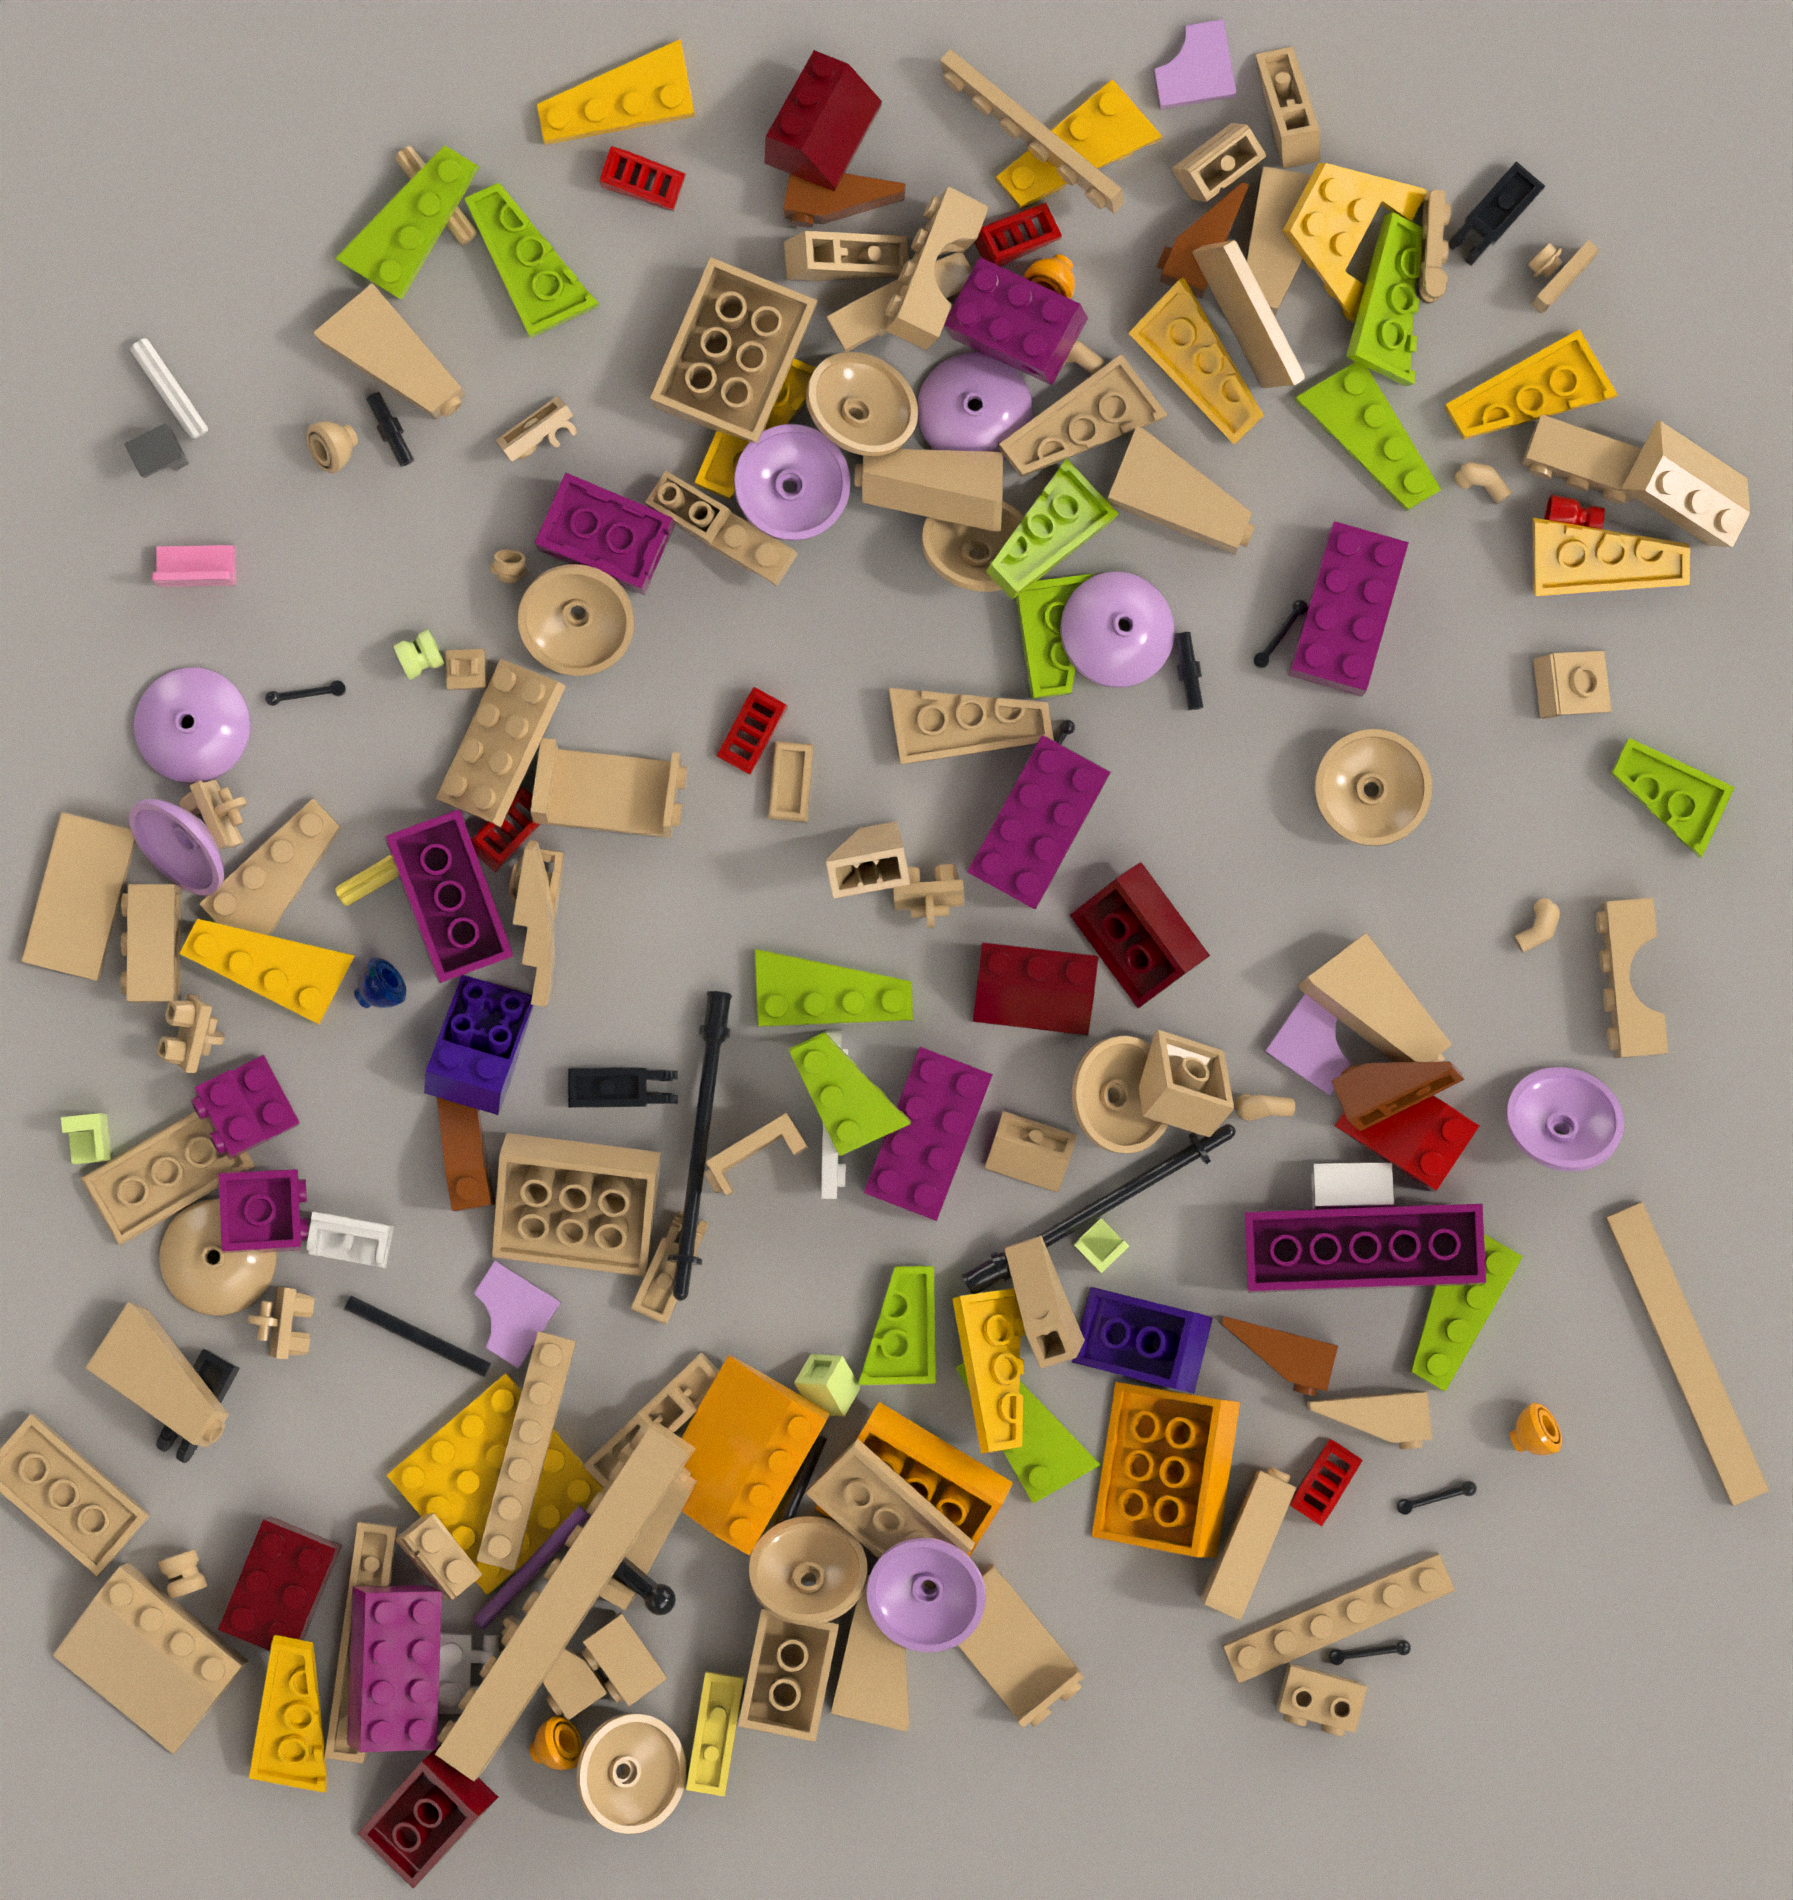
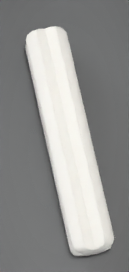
(169, 389)

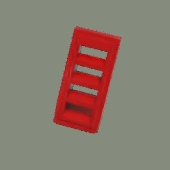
(646, 165)
(1007, 254)
(769, 702)
(486, 852)
(1330, 1502)

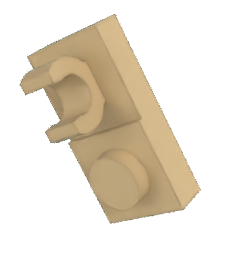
(525, 436)

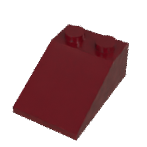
(426, 1817)

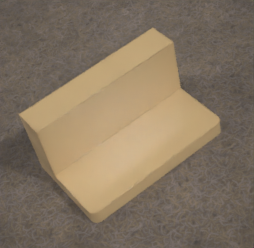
(1030, 1151)

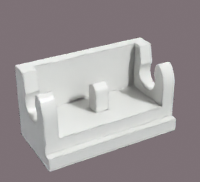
(1352, 1185)
(349, 1239)

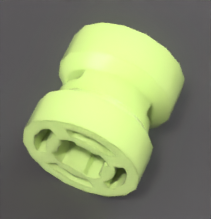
(419, 654)

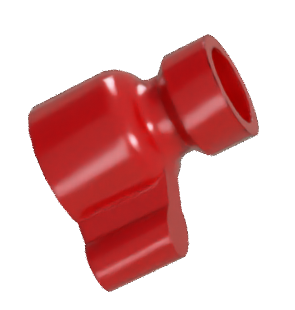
(1569, 511)

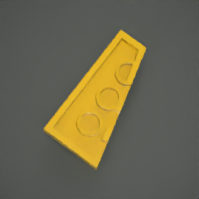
(1099, 130)
(289, 1727)

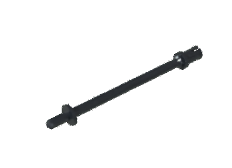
(714, 1034)
(998, 1268)

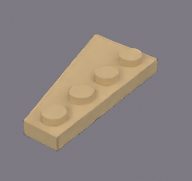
(1086, 417)
(957, 725)
(273, 875)

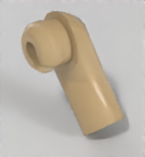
(1485, 476)
(1544, 926)
(1262, 1106)

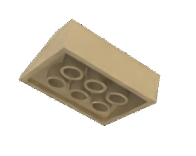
(732, 351)
(575, 1204)
(150, 1657)

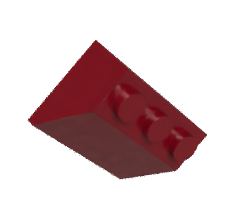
(821, 122)
(1139, 935)
(1035, 988)

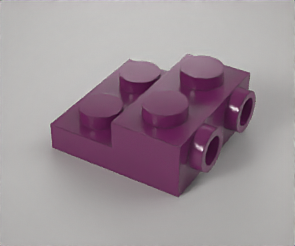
(244, 1108)
(262, 1211)

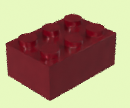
(279, 1584)

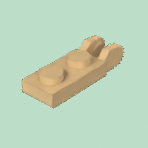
(1434, 216)
(656, 1291)

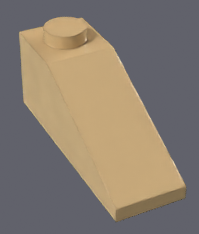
(1289, 108)
(844, 256)
(1390, 1416)

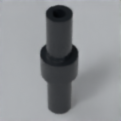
(390, 429)
(1189, 671)

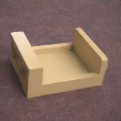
(778, 1128)

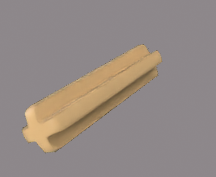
(458, 223)

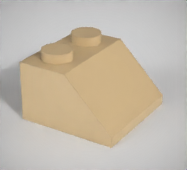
(1185, 1084)

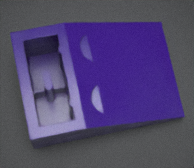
(478, 1045)

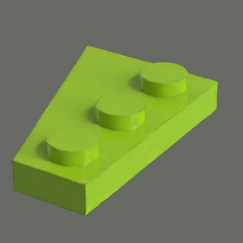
(1039, 621)
(1673, 792)
(844, 1096)
(905, 1331)

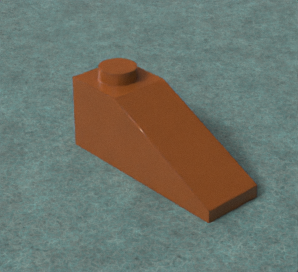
(855, 194)
(1208, 229)
(1384, 1089)
(464, 1156)
(1294, 1357)

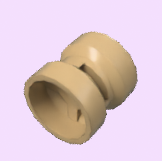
(182, 1573)

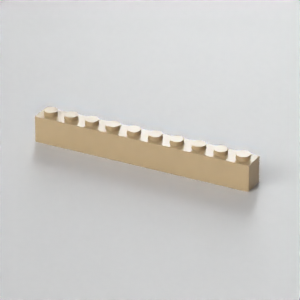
(564, 1601)

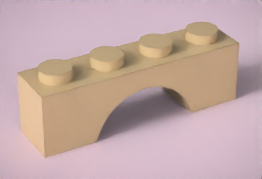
(920, 306)
(1635, 1027)

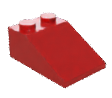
(1418, 1140)

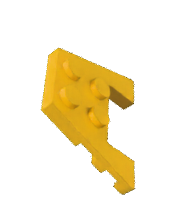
(1334, 219)

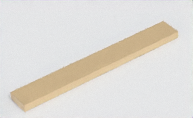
(1687, 1354)

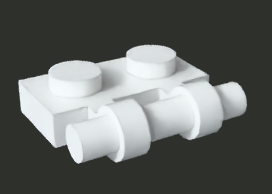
(456, 1667)

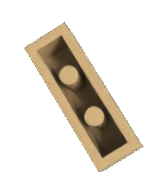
(1580, 458)
(151, 943)

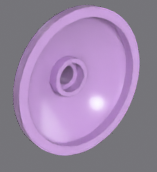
(944, 399)
(807, 460)
(1099, 646)
(214, 740)
(177, 845)
(1568, 1103)
(923, 1616)

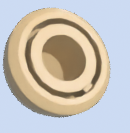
(331, 444)

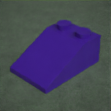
(1143, 1340)

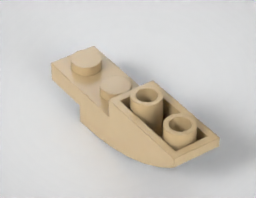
(721, 528)

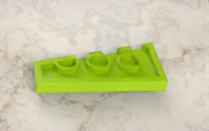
(408, 227)
(533, 273)
(1384, 320)
(1055, 527)
(818, 993)

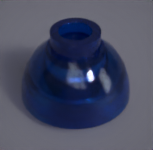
(380, 985)

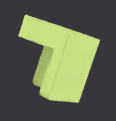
(87, 1137)
(1100, 1245)
(828, 1383)

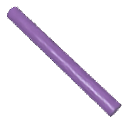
(530, 1568)

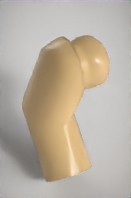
(1085, 358)

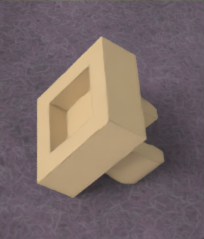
(466, 669)

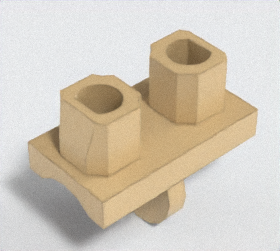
(218, 811)
(930, 898)
(194, 1034)
(283, 1340)

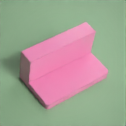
(195, 566)

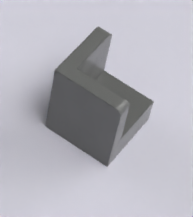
(156, 451)

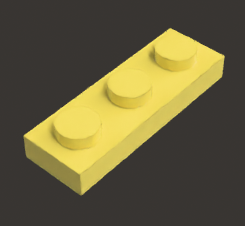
(715, 1733)

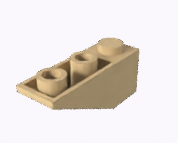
(1043, 1303)
(570, 1681)

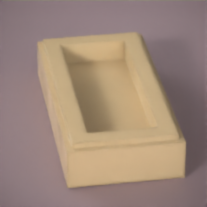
(1565, 277)
(791, 782)

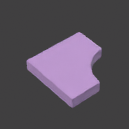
(1200, 70)
(1309, 1045)
(516, 1312)

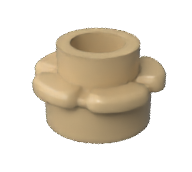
(1546, 261)
(509, 566)

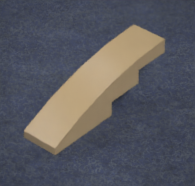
(867, 315)
(536, 912)
(669, 1408)

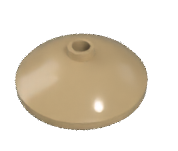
(870, 392)
(953, 546)
(572, 641)
(1390, 765)
(1119, 1123)
(204, 1287)
(806, 1551)
(650, 1777)

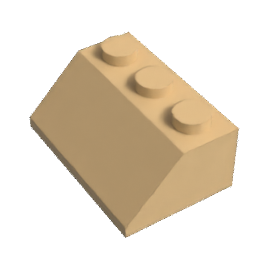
(1690, 487)
(788, 1677)

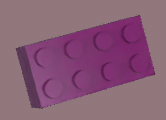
(1348, 608)
(1039, 822)
(448, 896)
(922, 1158)
(394, 1668)

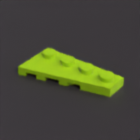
(1364, 423)
(1458, 1316)
(1048, 1452)

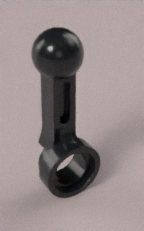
(658, 1597)

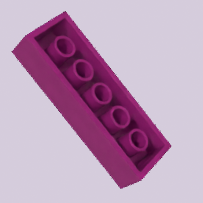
(1365, 1248)

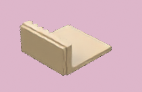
(1572, 683)

